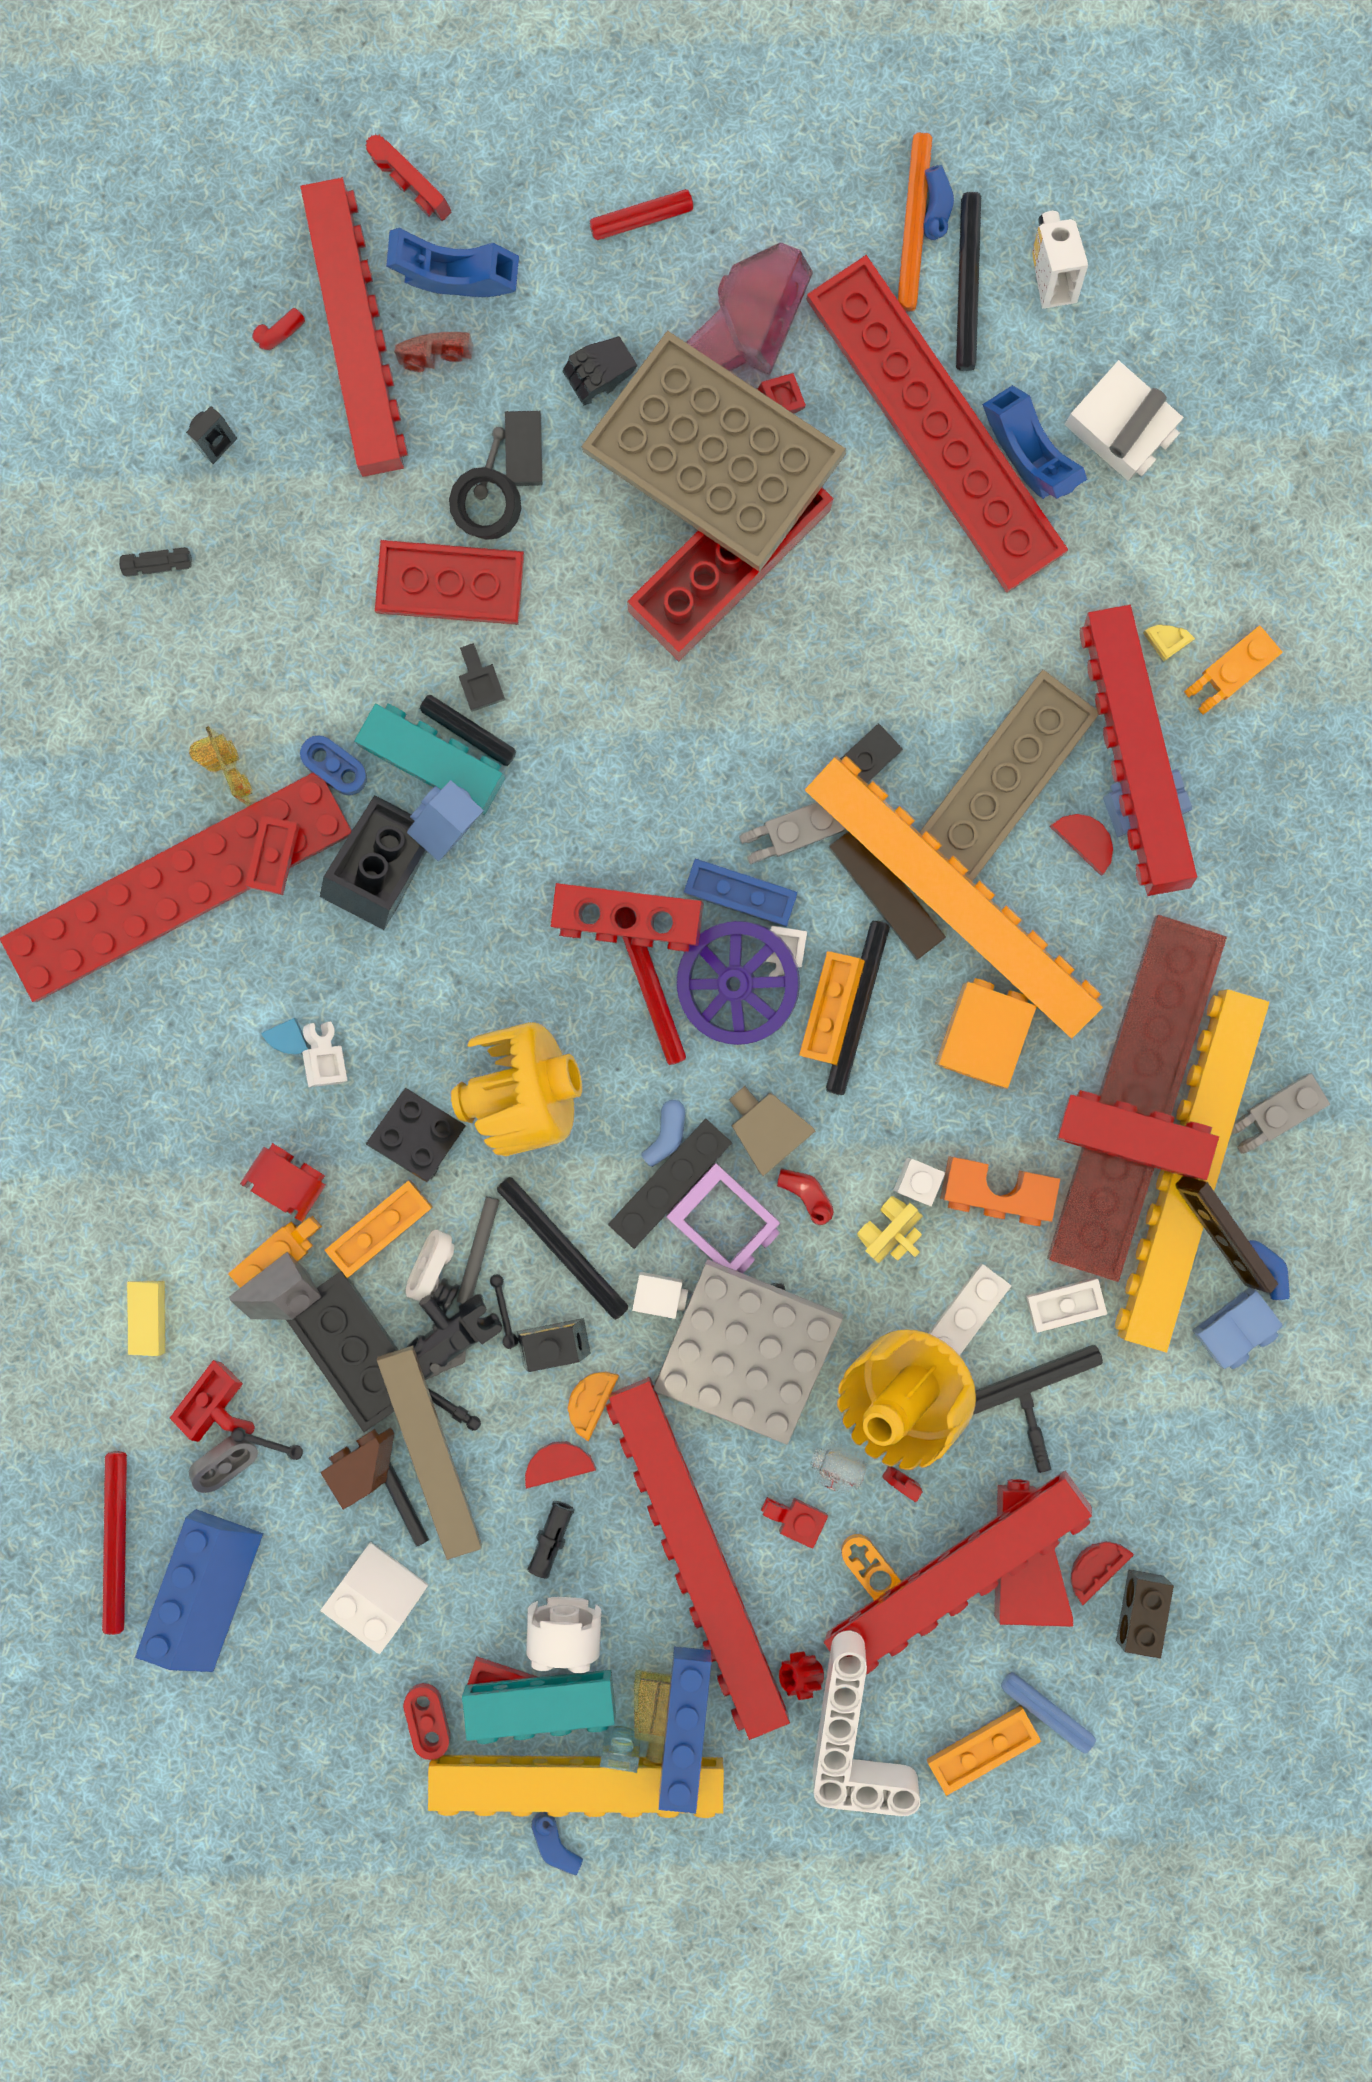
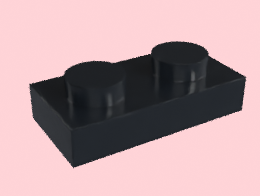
(211, 434)

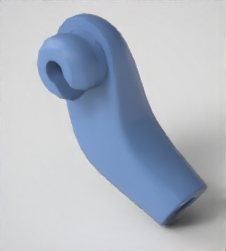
(670, 1133)

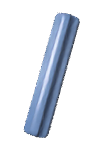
(1048, 1713)

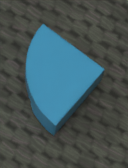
(286, 1037)

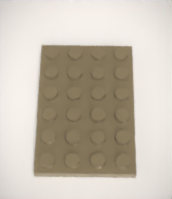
(713, 450)

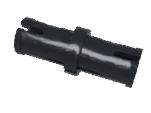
(550, 1539)

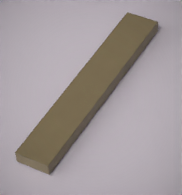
(429, 1452)

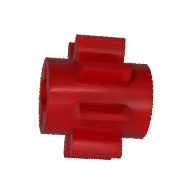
(801, 1675)

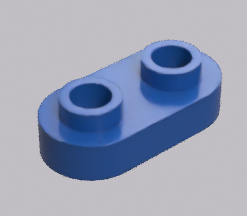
(334, 766)

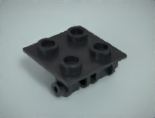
(416, 1135)

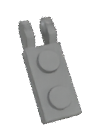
(793, 831)
(1281, 1111)

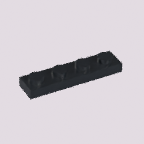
(669, 1183)

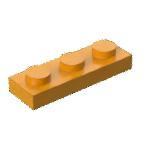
(831, 1007)
(378, 1228)
(983, 1750)

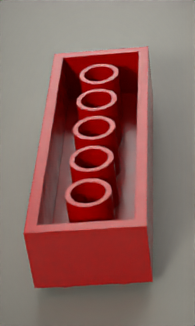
(706, 583)

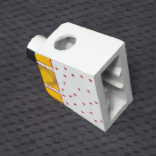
(1058, 260)

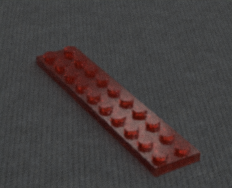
(1144, 1072)

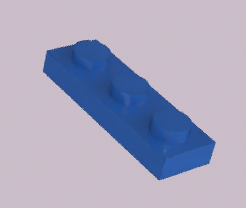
(740, 892)

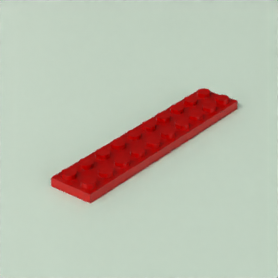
(936, 423)
(166, 890)

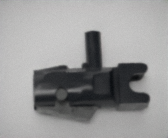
(452, 1336)

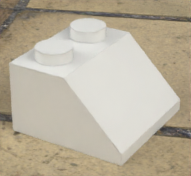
(374, 1598)

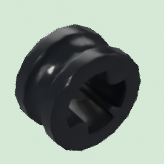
(445, 1295)

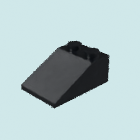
(374, 864)

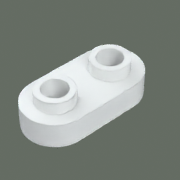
(425, 1273)

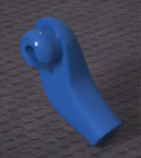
(940, 203)
(1277, 1268)
(550, 1846)

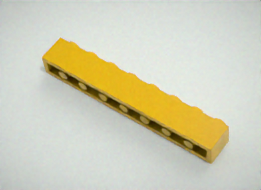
(559, 1786)

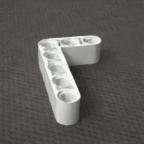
(837, 1777)

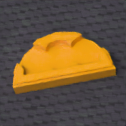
(589, 1400)

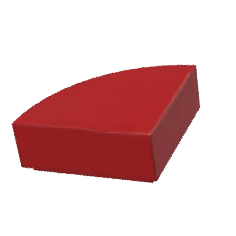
(903, 1483)

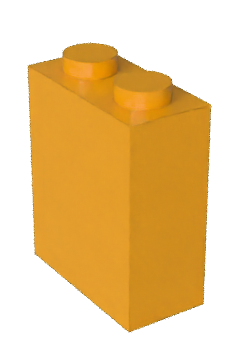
(986, 1033)

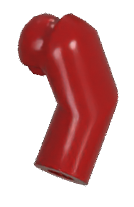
(271, 337)

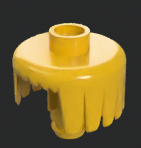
(523, 1104)
(907, 1398)

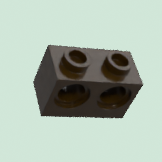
(1144, 1613)

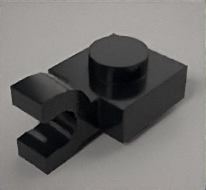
(480, 683)

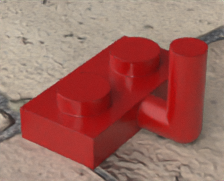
(207, 1404)

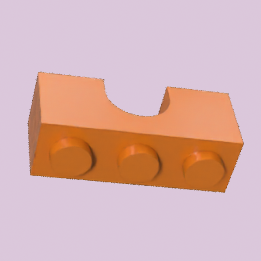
(1031, 1198)

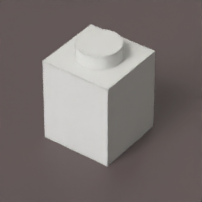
(919, 1181)
(659, 1295)

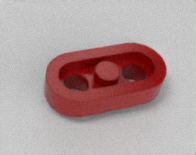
(425, 1720)

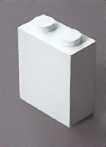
(1108, 410)

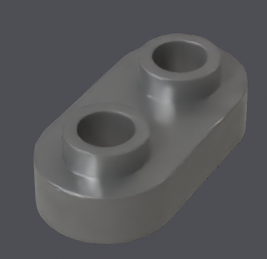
(221, 1464)

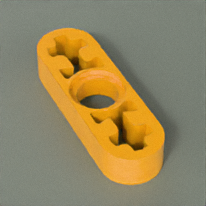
(856, 1564)

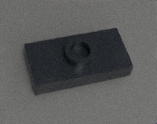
(873, 752)

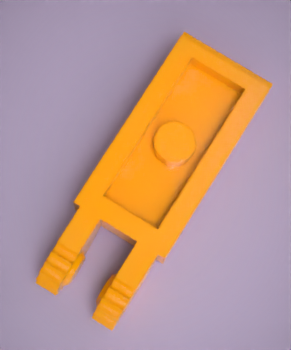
(1236, 667)

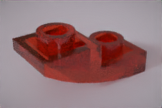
(421, 351)

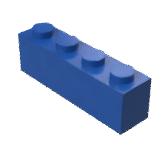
(685, 1730)

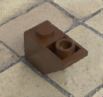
(362, 1470)

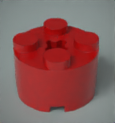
(284, 1183)

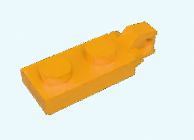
(286, 1239)

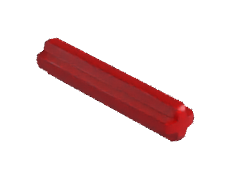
(641, 214)

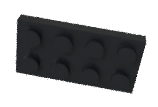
(345, 1345)

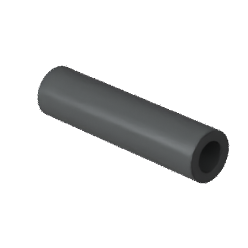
(1138, 423)

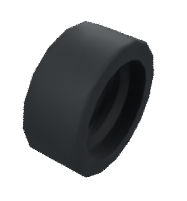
(459, 494)

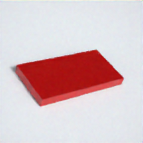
(449, 582)

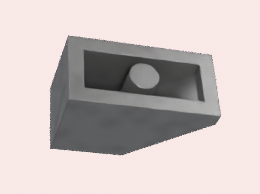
(277, 1291)

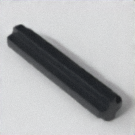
(467, 730)

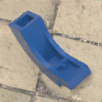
(450, 271)
(1028, 446)

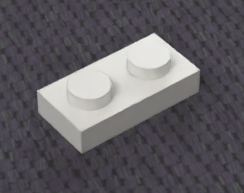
(1066, 1305)

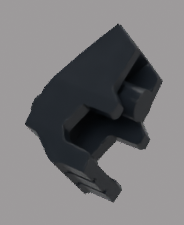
(598, 368)

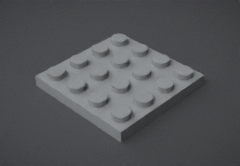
(747, 1351)

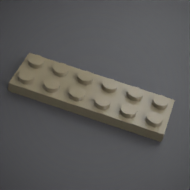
(1010, 772)

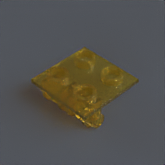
(219, 754)

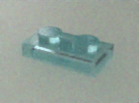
(620, 1749)

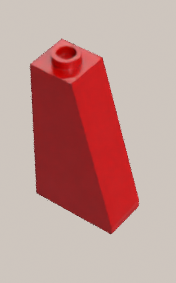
(1038, 1591)

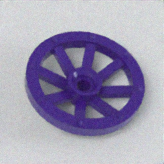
(747, 980)

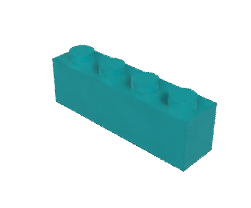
(428, 757)
(539, 1706)

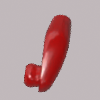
(810, 1192)

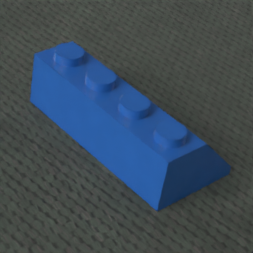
(199, 1594)

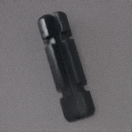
(155, 561)

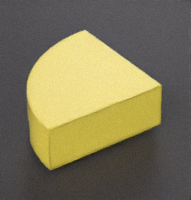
(1167, 639)

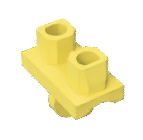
(903, 1220)

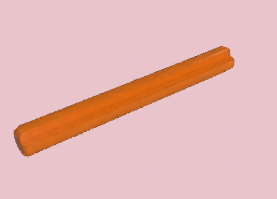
(914, 221)

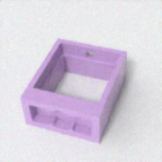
(692, 1198)

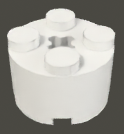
(563, 1634)

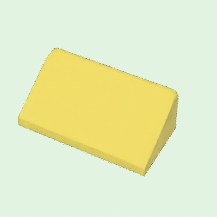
(146, 1317)

